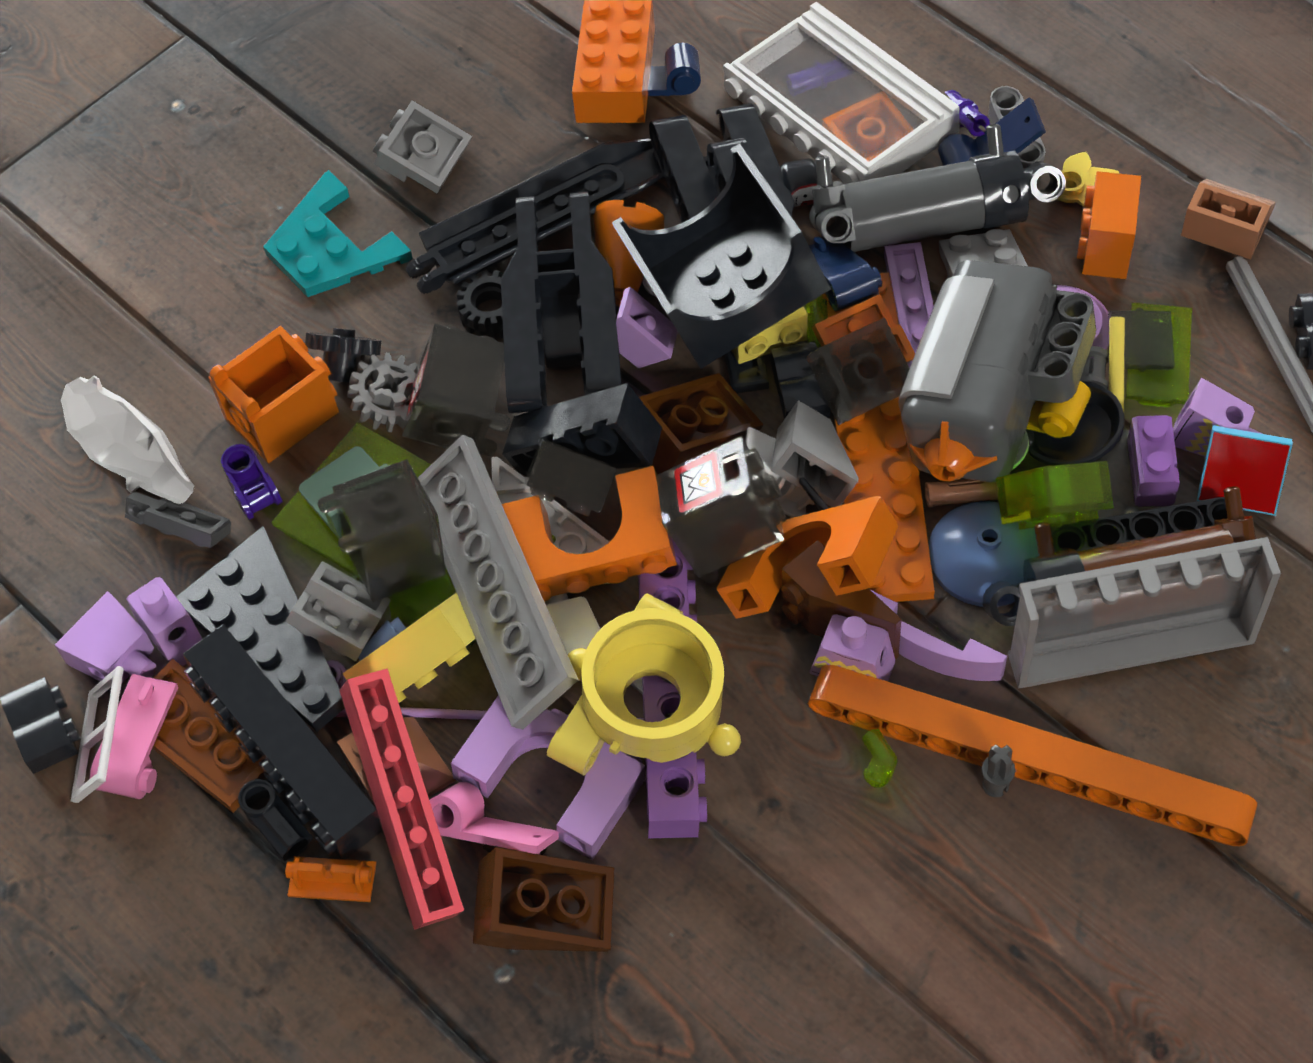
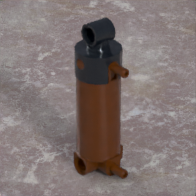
(1054, 564)

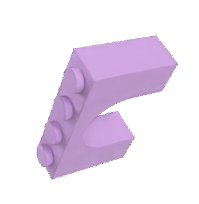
(598, 804)

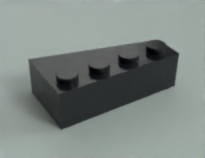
(603, 425)

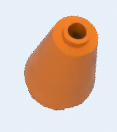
(611, 246)

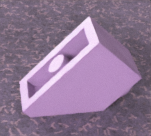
(643, 331)

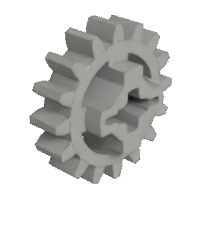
(386, 395)

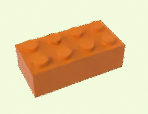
(613, 61)

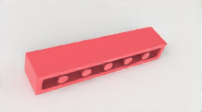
(401, 799)

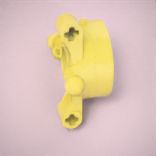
(635, 645)

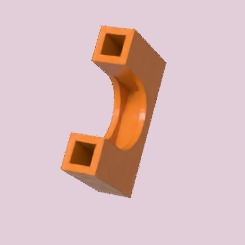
(854, 543)
(636, 549)

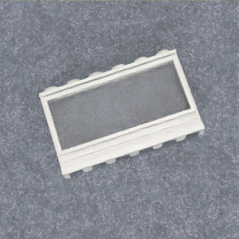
(841, 97)

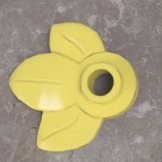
(1078, 175)

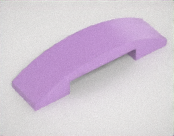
(973, 663)

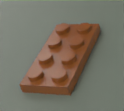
(200, 745)

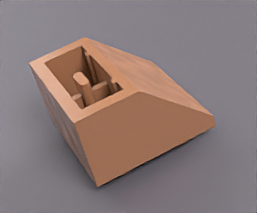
(1227, 218)

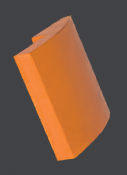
(859, 317)

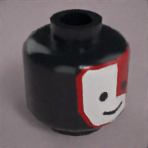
(799, 178)

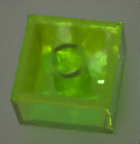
(1055, 494)

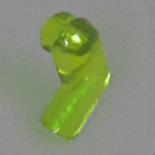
(883, 761)

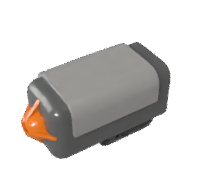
(983, 362)

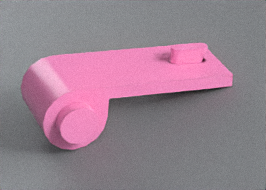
(135, 732)
(461, 816)

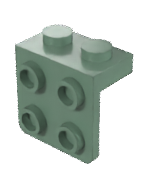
(345, 468)

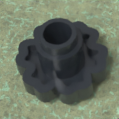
(342, 351)

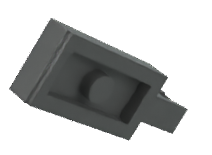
(176, 519)

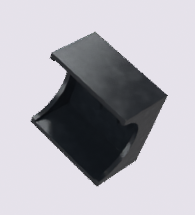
(729, 265)

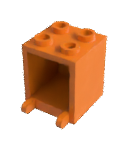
(275, 393)

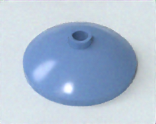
(967, 563)

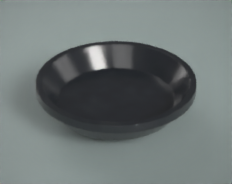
(1093, 437)

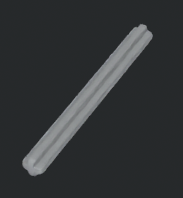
(1273, 335)

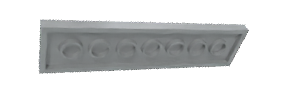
(496, 586)

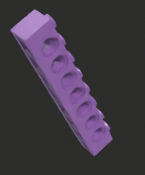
(668, 813)

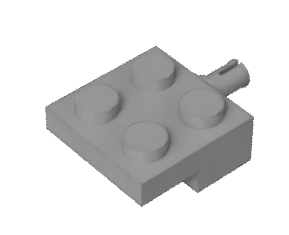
(993, 246)
(337, 611)

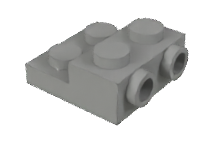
(421, 147)

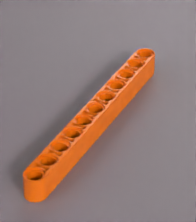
(1037, 755)

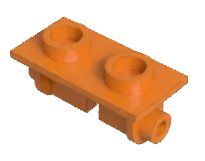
(330, 879)

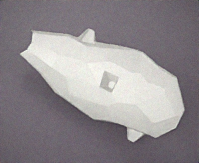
(123, 440)

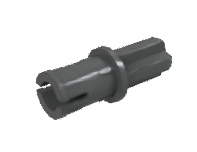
(998, 771)

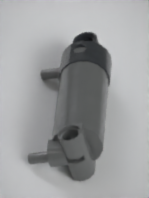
(931, 201)

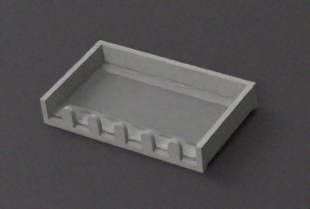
(1142, 612)

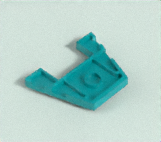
(318, 252)

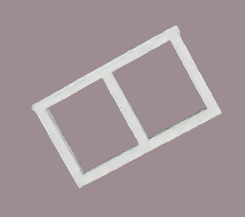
(90, 737)

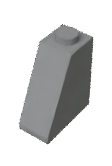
(812, 450)

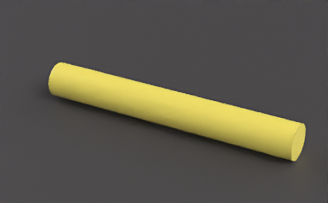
(1116, 357)

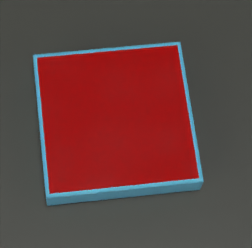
(1247, 461)

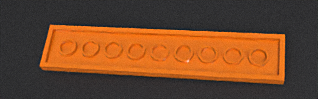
(885, 468)

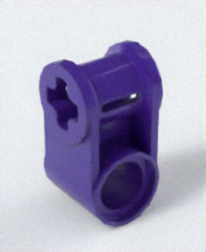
(250, 485)

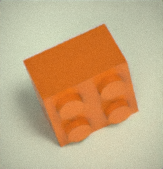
(1109, 224)

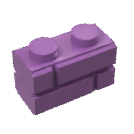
(1153, 461)

